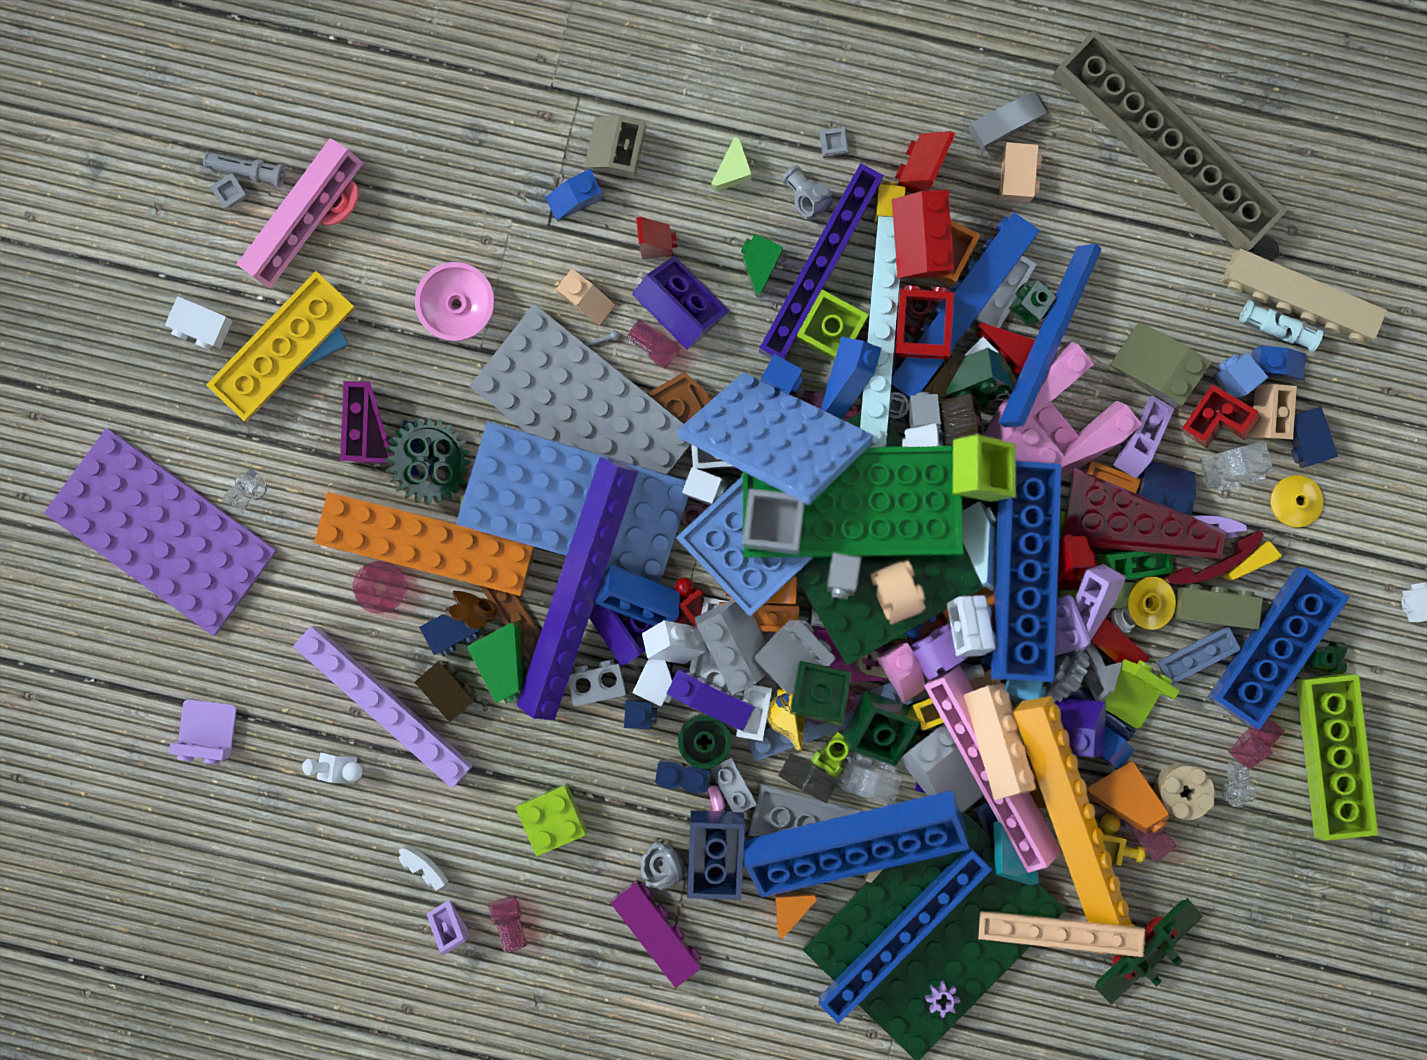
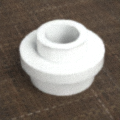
(1122, 620)

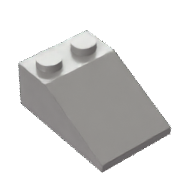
(941, 768)

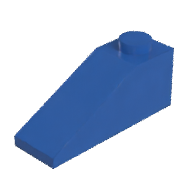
(851, 372)

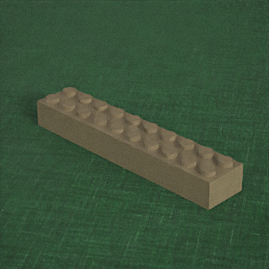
(1169, 142)

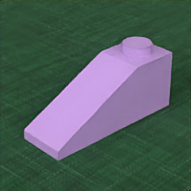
(1142, 443)
(1097, 596)

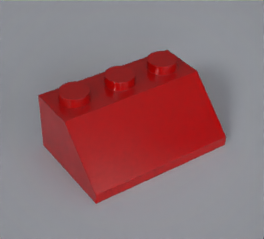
(923, 235)

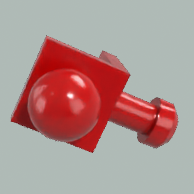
(692, 605)

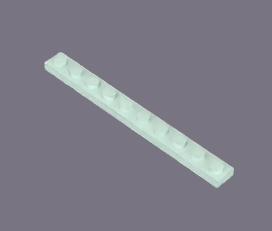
(881, 333)

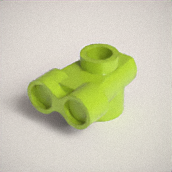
(831, 758)

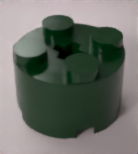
(694, 752)

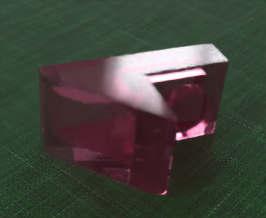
(1256, 744)

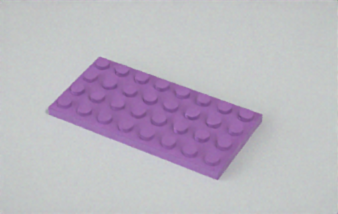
(160, 532)

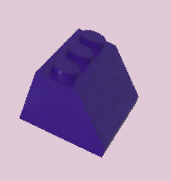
(680, 302)
(620, 633)
(1084, 724)

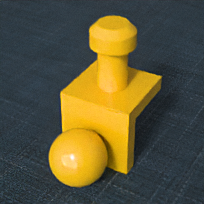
(1116, 844)

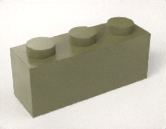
(1218, 607)

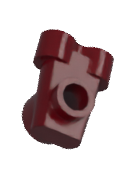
(913, 318)

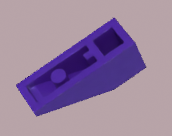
(710, 699)

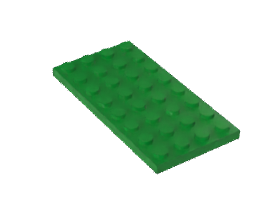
(880, 506)

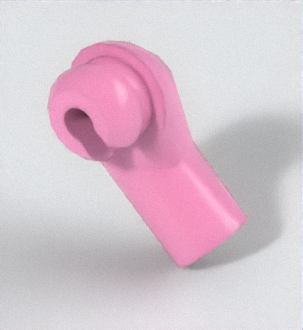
(716, 798)

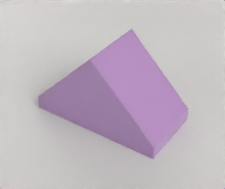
(447, 927)

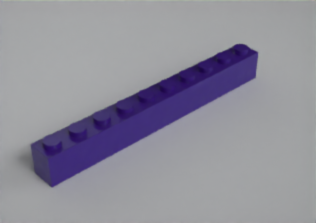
(577, 588)

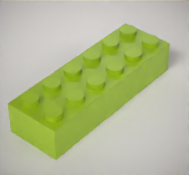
(1336, 756)

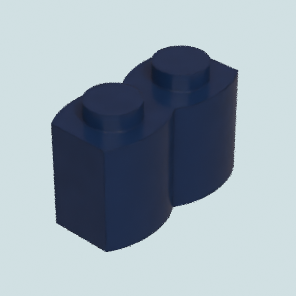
(675, 774)

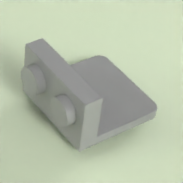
(787, 648)

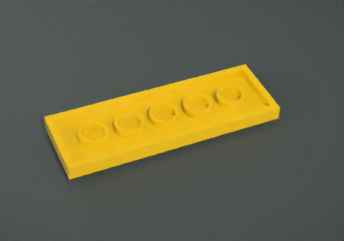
(280, 346)

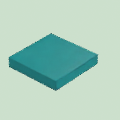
(1007, 859)

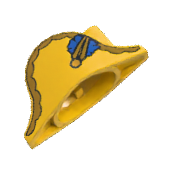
(786, 723)

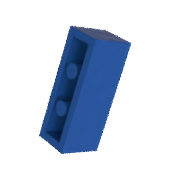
(637, 597)

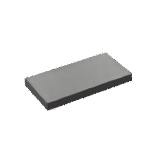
(785, 810)

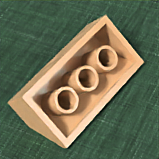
(999, 742)

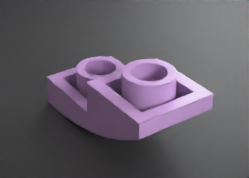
(1230, 526)

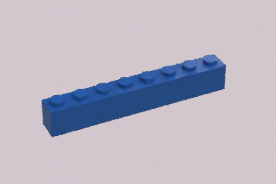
(969, 299)
(903, 934)

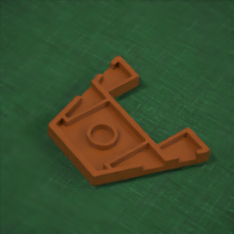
(681, 397)

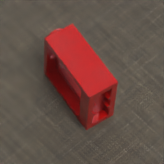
(917, 350)

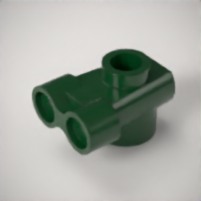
(1329, 658)

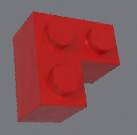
(1216, 411)
(1073, 561)

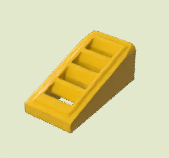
(1261, 556)

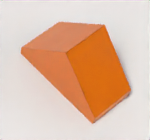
(791, 908)

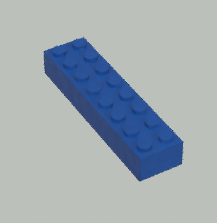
(1027, 575)
(856, 844)

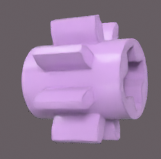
(948, 1003)

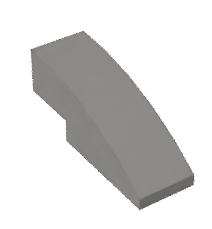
(1007, 120)

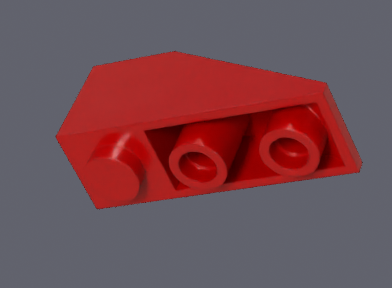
(1012, 346)

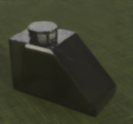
(808, 777)

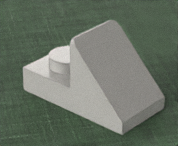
(1100, 678)

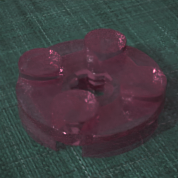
(366, 593)

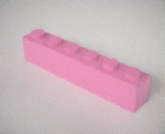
(300, 213)

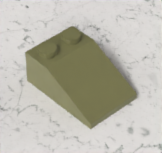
(1160, 365)

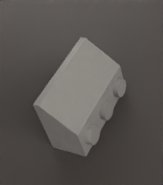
(733, 643)

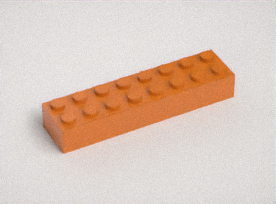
(424, 544)

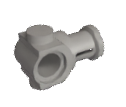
(809, 196)

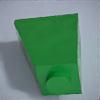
(501, 661)

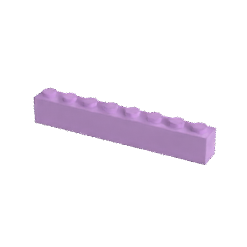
(383, 706)

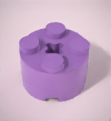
(936, 651)

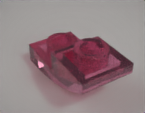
(1155, 844)

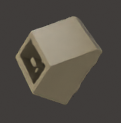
(616, 146)

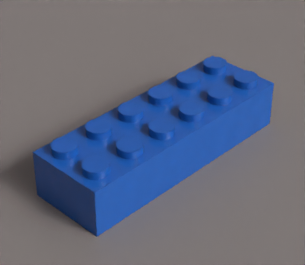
(1279, 648)

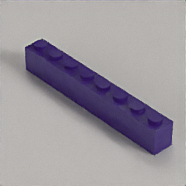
(821, 262)

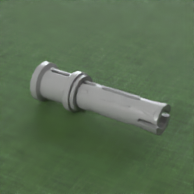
(256, 169)

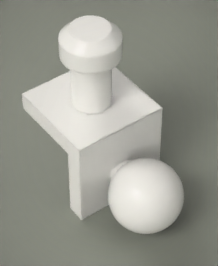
(334, 768)

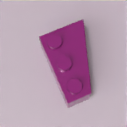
(362, 428)

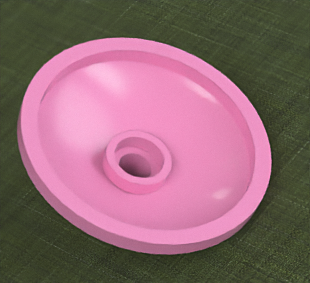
(441, 289)

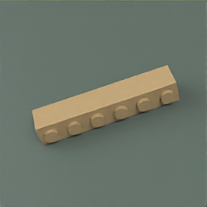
(1303, 296)

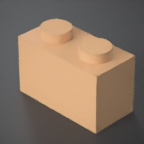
(1019, 172)
(1276, 411)

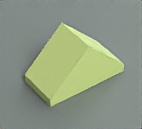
(733, 168)

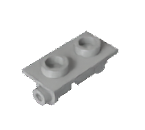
(733, 786)

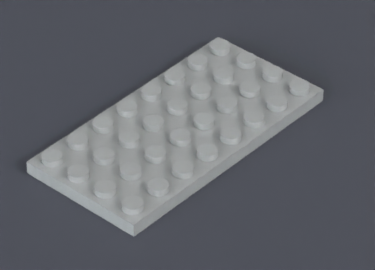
(575, 397)

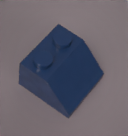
(1169, 486)

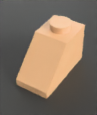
(585, 297)

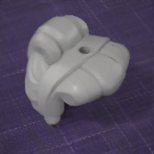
(661, 876)

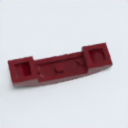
(1243, 548)

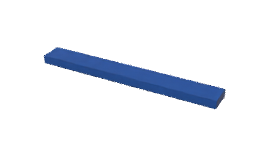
(1050, 336)

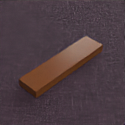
(511, 609)

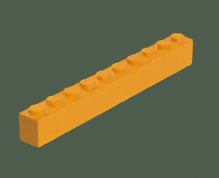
(1071, 812)

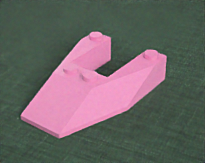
(1047, 433)

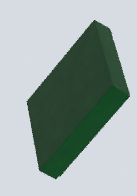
(820, 693)

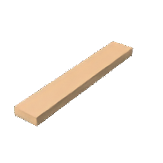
(1062, 933)

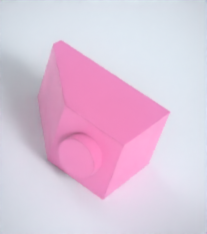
(903, 670)

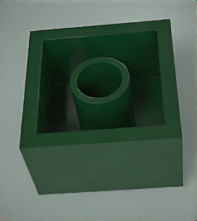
(880, 728)

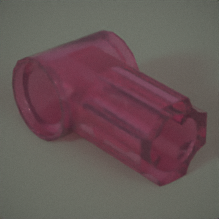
(659, 348)
(507, 915)

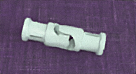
(1277, 325)

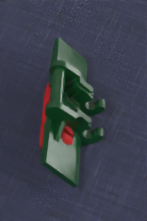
(1159, 942)

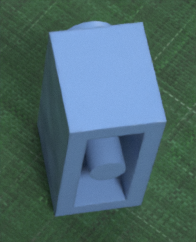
(1239, 375)

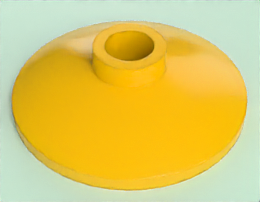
(1284, 501)
(1160, 607)

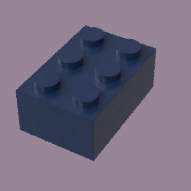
(715, 855)

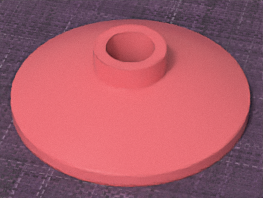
(342, 206)

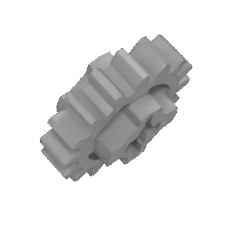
(1067, 674)

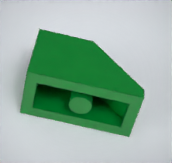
(759, 261)

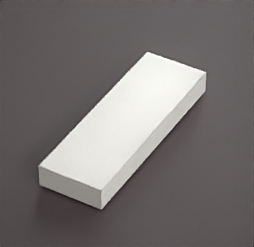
(997, 307)

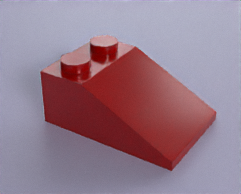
(924, 161)

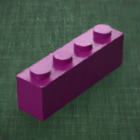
(656, 933)

